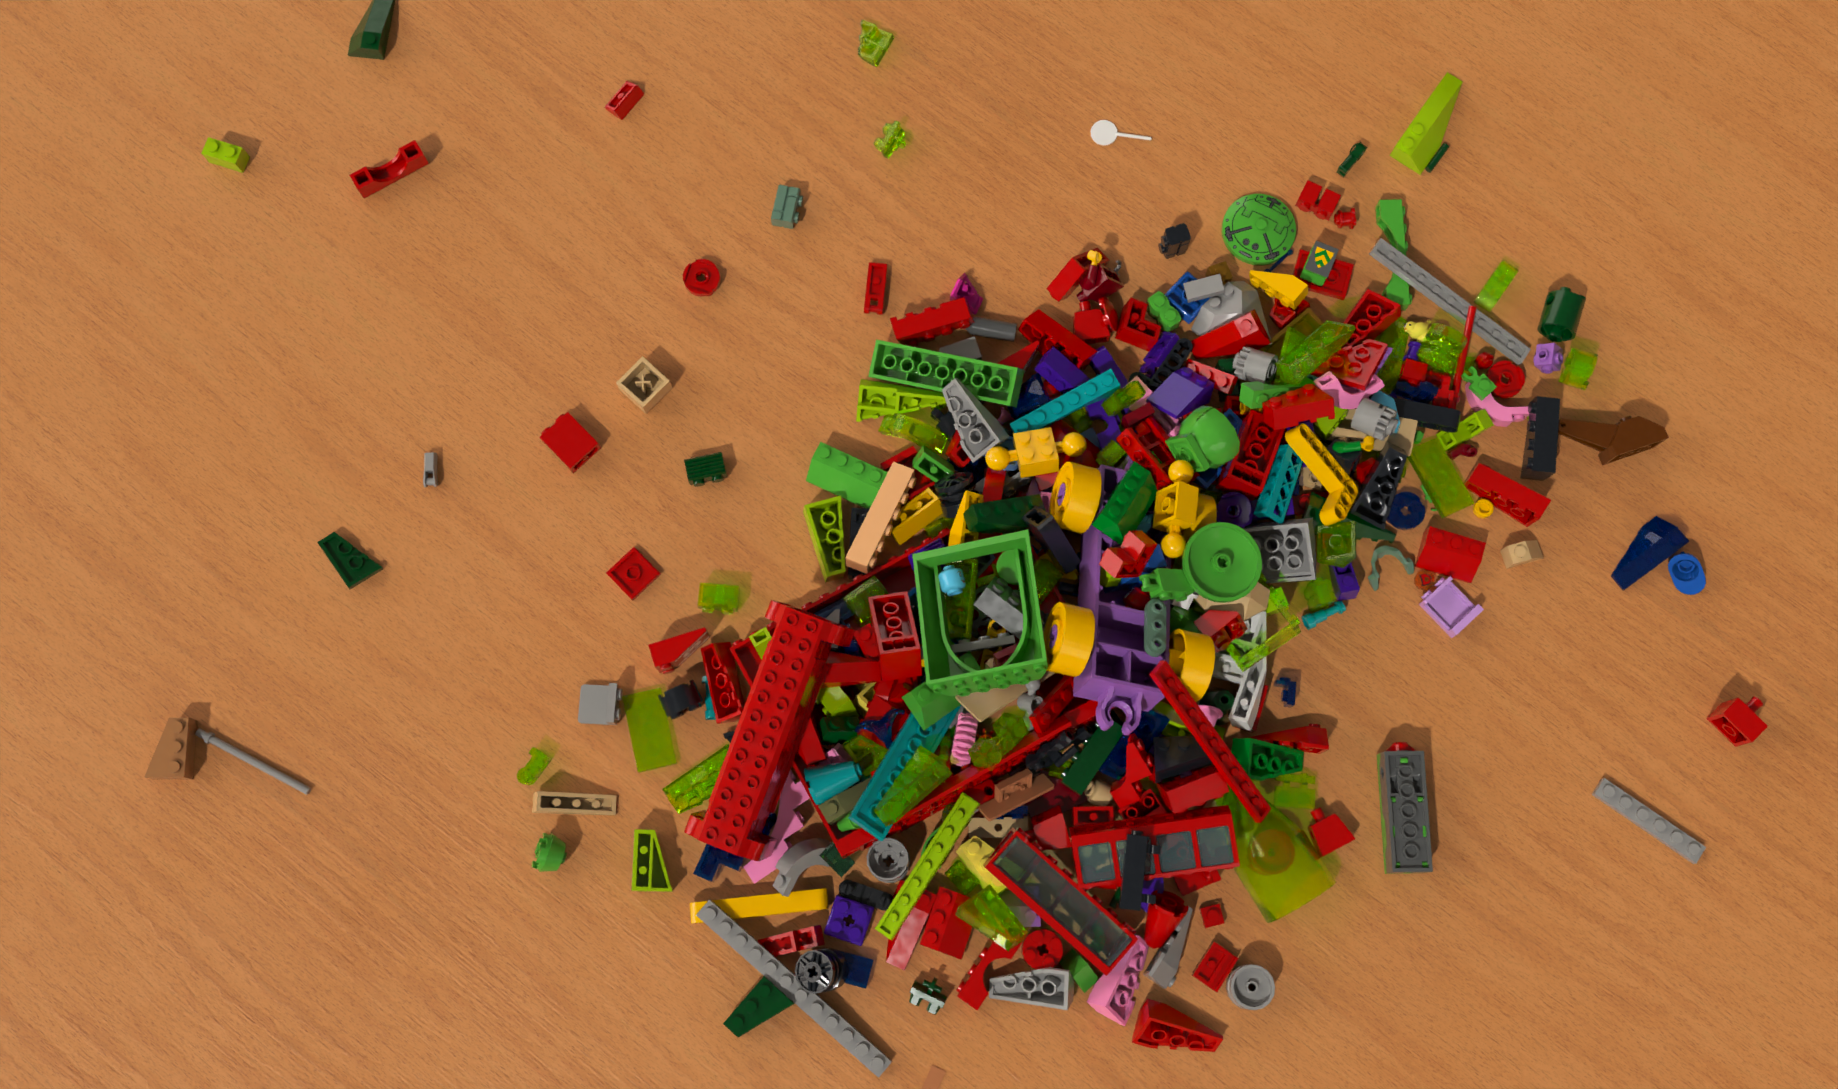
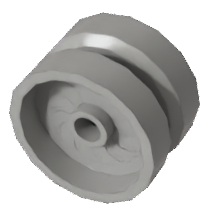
(1262, 983)

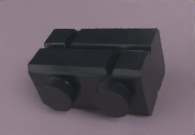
(1174, 241)

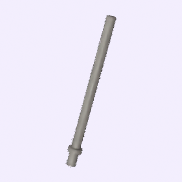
(210, 738)

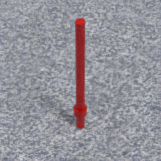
(1462, 357)

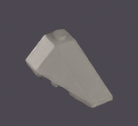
(974, 423)

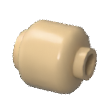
(1099, 793)

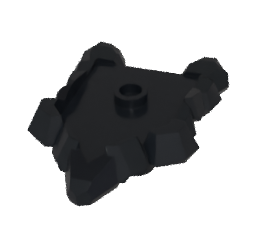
(1051, 752)

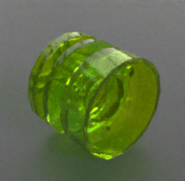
(1442, 347)

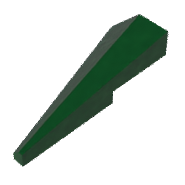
(1363, 528)

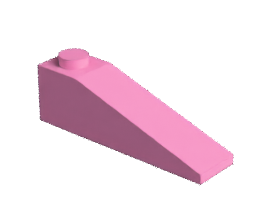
(1114, 993)

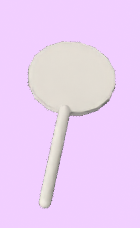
(1105, 133)

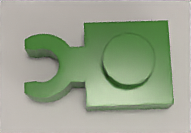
(1480, 386)

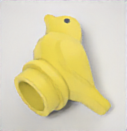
(1417, 330)

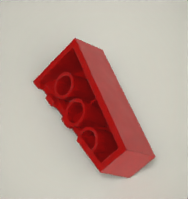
(723, 682)

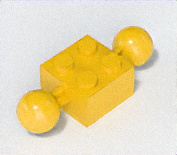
(1035, 452)
(1176, 508)

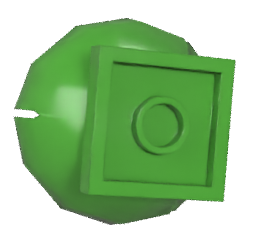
(1205, 440)

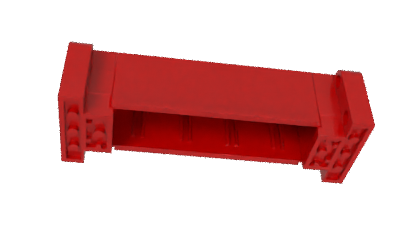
(768, 732)

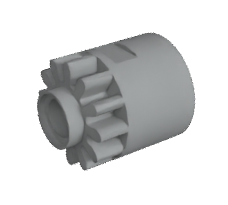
(1255, 365)
(1374, 419)

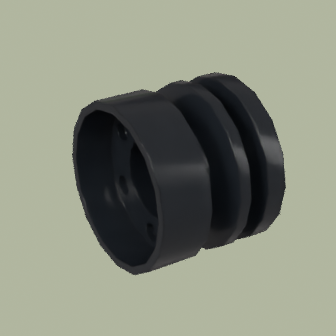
(951, 491)
(821, 970)

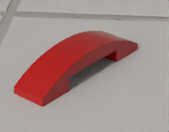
(992, 491)

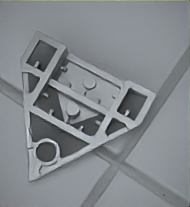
(1222, 308)

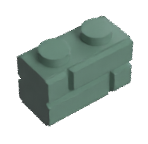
(786, 207)

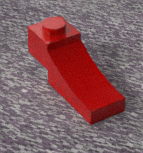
(794, 941)

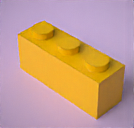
(916, 515)

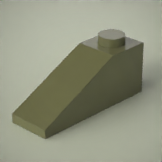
(842, 803)

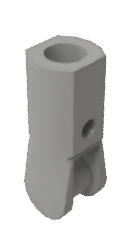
(430, 467)

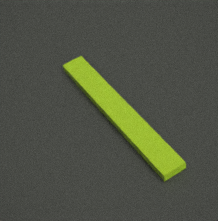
(927, 866)

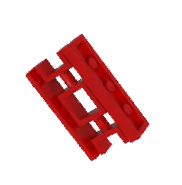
(1139, 448)

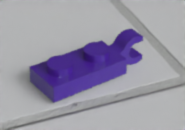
(1158, 353)

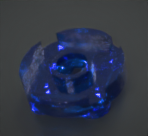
(1415, 507)

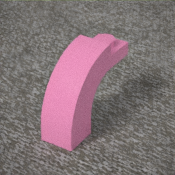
(1346, 396)
(1499, 414)

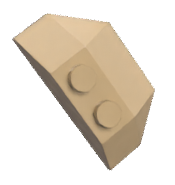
(1247, 606)

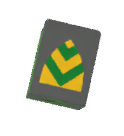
(1319, 263)

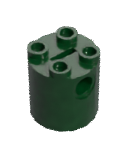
(1561, 315)

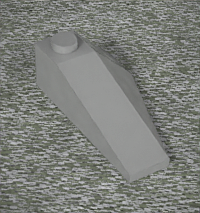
(1167, 959)
(1037, 987)

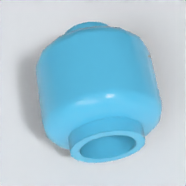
(952, 580)

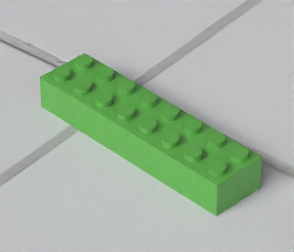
(936, 370)

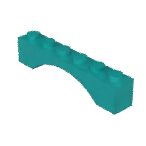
(1079, 397)

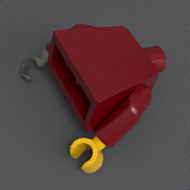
(1099, 280)

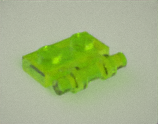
(1295, 797)

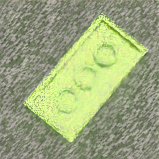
(1439, 478)
(649, 730)

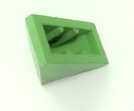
(1079, 969)

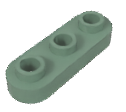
(1151, 632)

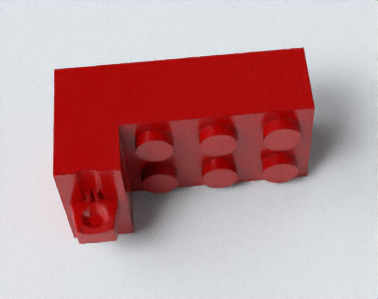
(1256, 454)
(895, 636)

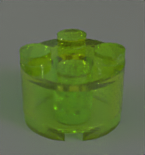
(1578, 368)

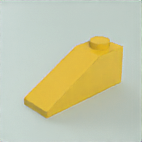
(959, 532)

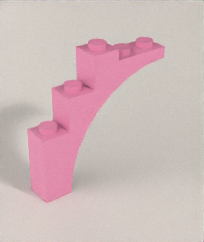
(786, 824)

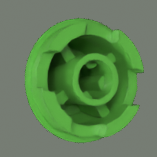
(549, 853)

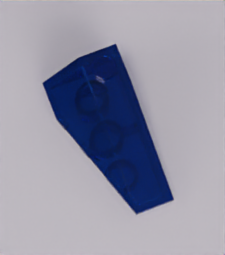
(1650, 547)

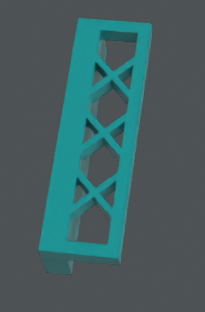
(1275, 481)

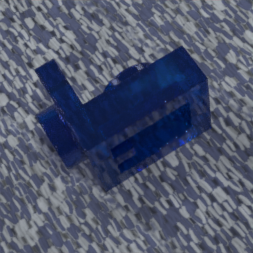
(1288, 694)

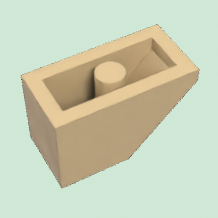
(1521, 553)

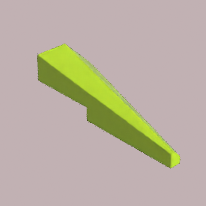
(884, 399)

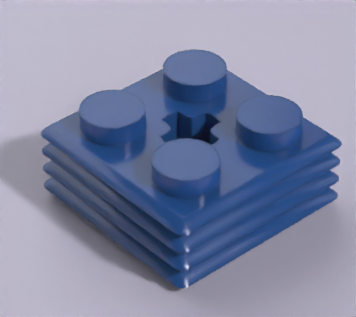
(1176, 298)

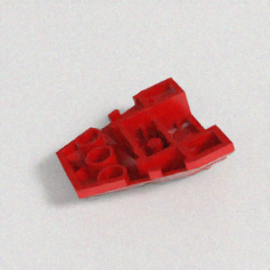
(888, 697)

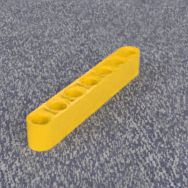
(767, 904)

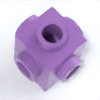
(1548, 357)

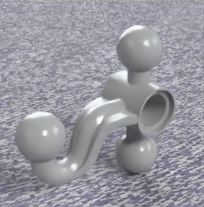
(1029, 702)

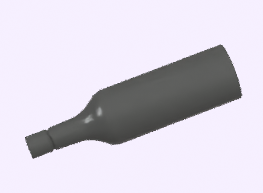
(993, 329)

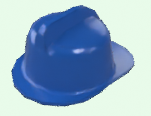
(1687, 573)

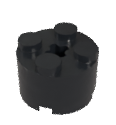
(680, 699)

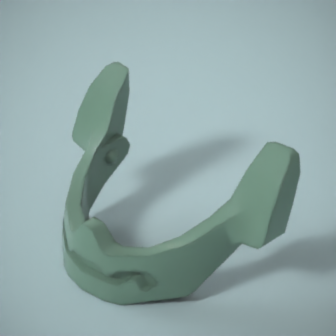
(1379, 553)

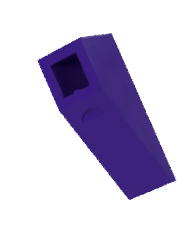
(1344, 582)

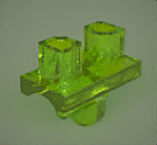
(892, 140)

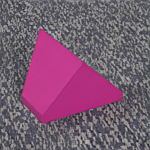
(965, 289)

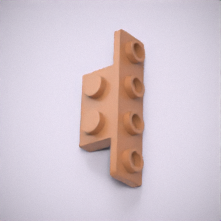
(1014, 793)

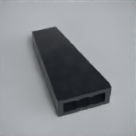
(1051, 539)

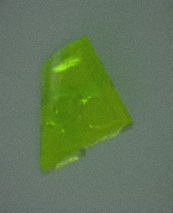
(873, 43)
(865, 752)

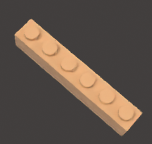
(880, 518)

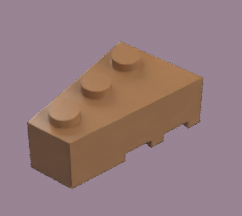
(175, 751)

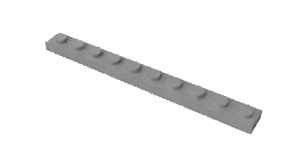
(1448, 300)

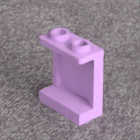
(1449, 607)

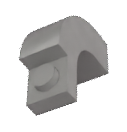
(796, 861)

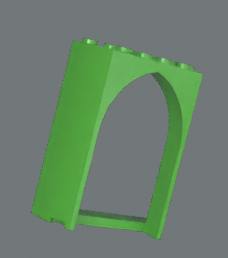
(942, 667)

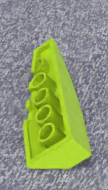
(1428, 127)

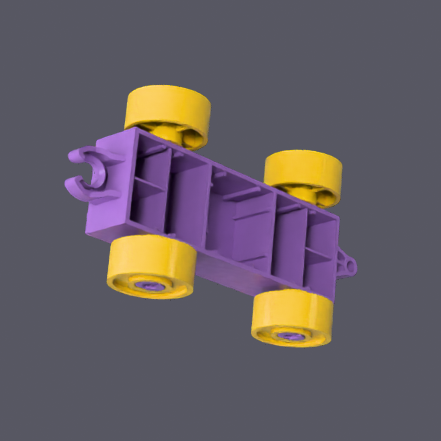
(1101, 637)

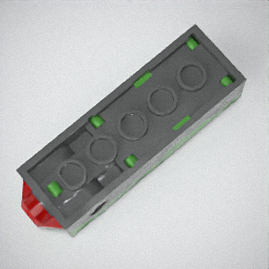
(1404, 810)

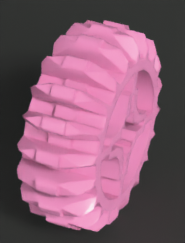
(963, 739)

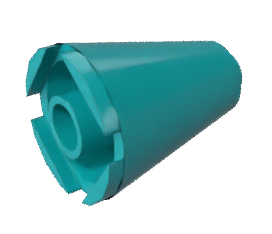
(831, 779)

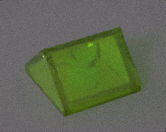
(1336, 544)

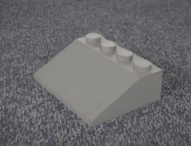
(1286, 549)

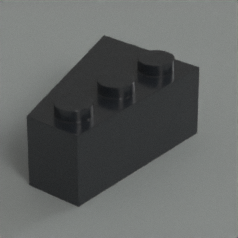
(1177, 755)

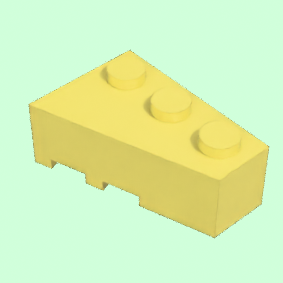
(974, 855)

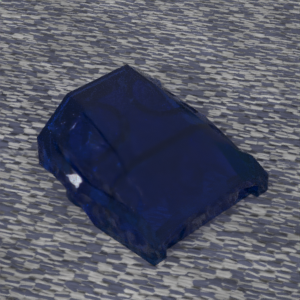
(1031, 397)

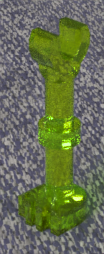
(946, 743)

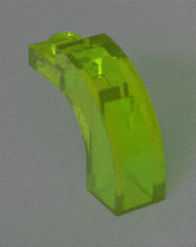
(914, 431)

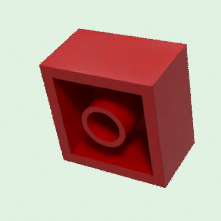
(1738, 720)

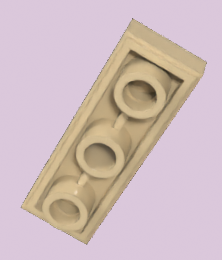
(985, 829)

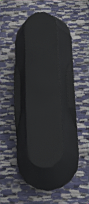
(865, 894)

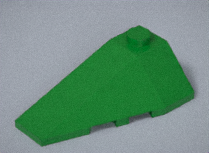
(1265, 759)

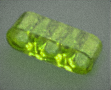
(1496, 286)

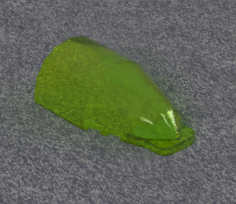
(1275, 860)

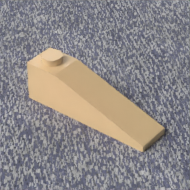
(573, 803)

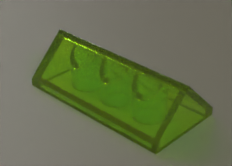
(961, 606)

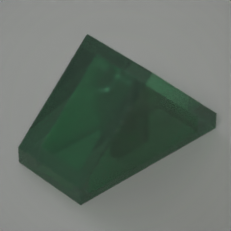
(835, 861)

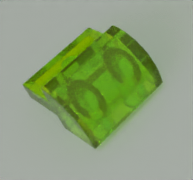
(858, 599)

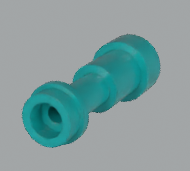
(1310, 620)
(709, 713)

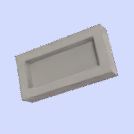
(1203, 288)

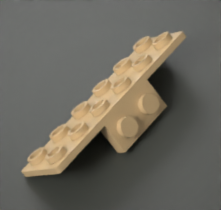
(1403, 438)
(987, 703)

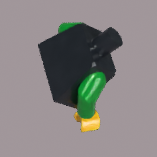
(1349, 453)

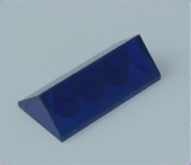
(1150, 726)

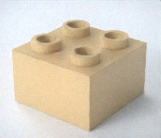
(644, 385)

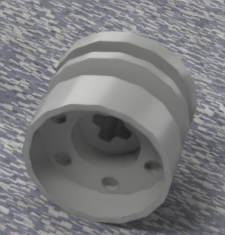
(882, 851)

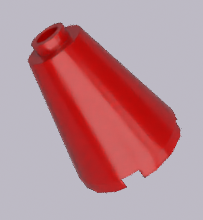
(1163, 918)

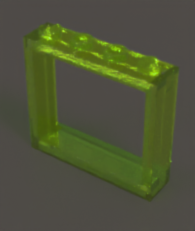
(1272, 643)

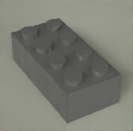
(1004, 606)

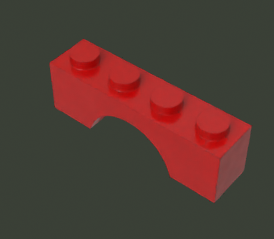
(372, 179)
(973, 990)

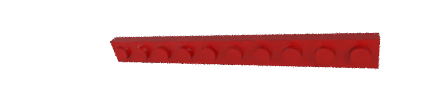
(1210, 741)

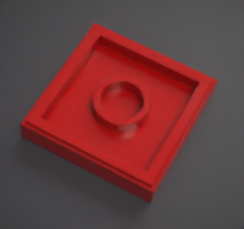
(633, 573)

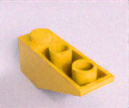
(1281, 286)

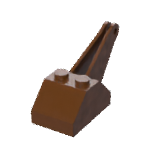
(1615, 440)

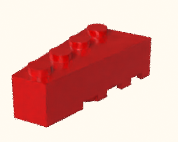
(932, 322)
(1052, 334)
(1506, 494)

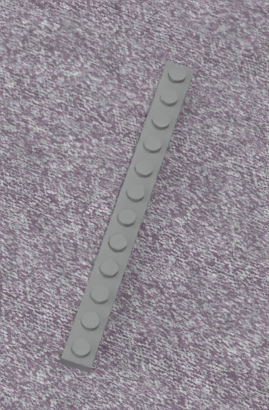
(786, 982)

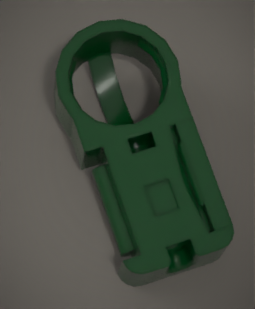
(1353, 157)

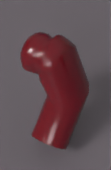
(1462, 449)

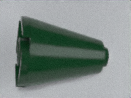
(1221, 699)

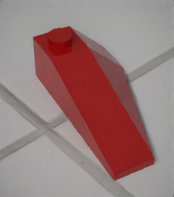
(1232, 337)
(850, 670)
(1305, 738)
(1165, 1026)

